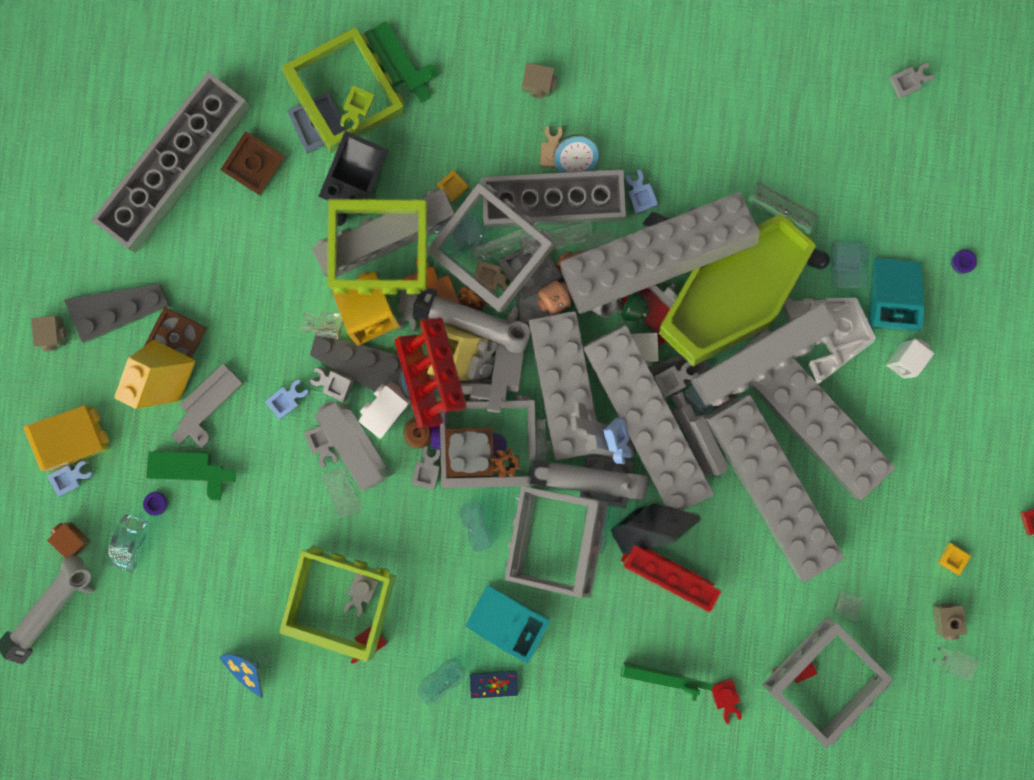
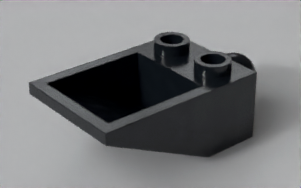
(354, 171)
(652, 527)

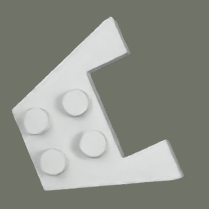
(848, 340)

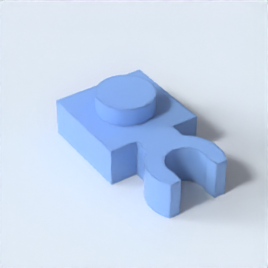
(642, 195)
(285, 401)
(616, 438)
(67, 478)

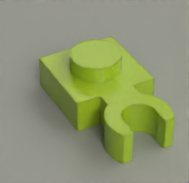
(358, 104)

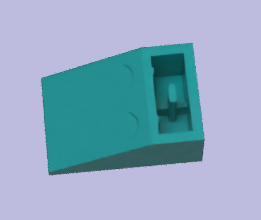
(896, 295)
(508, 623)

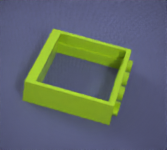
(332, 142)
(377, 207)
(323, 639)

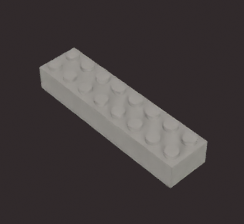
(171, 162)
(659, 252)
(647, 419)
(822, 427)
(774, 487)

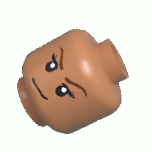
(554, 298)

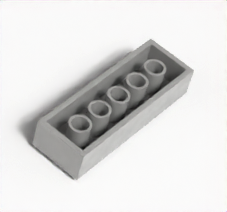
(558, 198)
(383, 235)
(768, 352)
(562, 379)

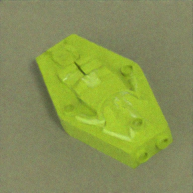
(737, 293)

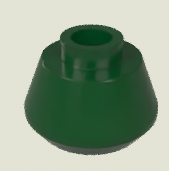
(635, 308)

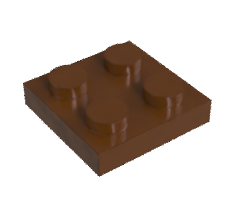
(253, 163)

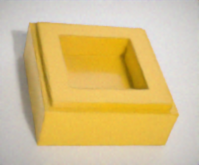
(453, 186)
(954, 559)

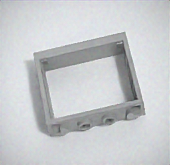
(469, 279)
(352, 444)
(490, 481)
(589, 548)
(800, 660)

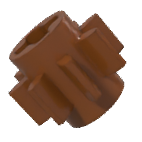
(470, 298)
(513, 463)

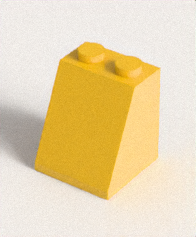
(366, 314)
(154, 376)
(66, 438)

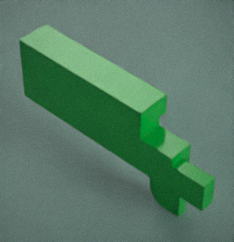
(397, 63)
(189, 467)
(664, 678)

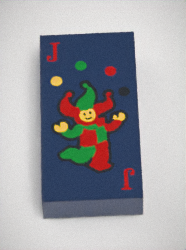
(493, 684)

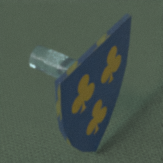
(246, 669)

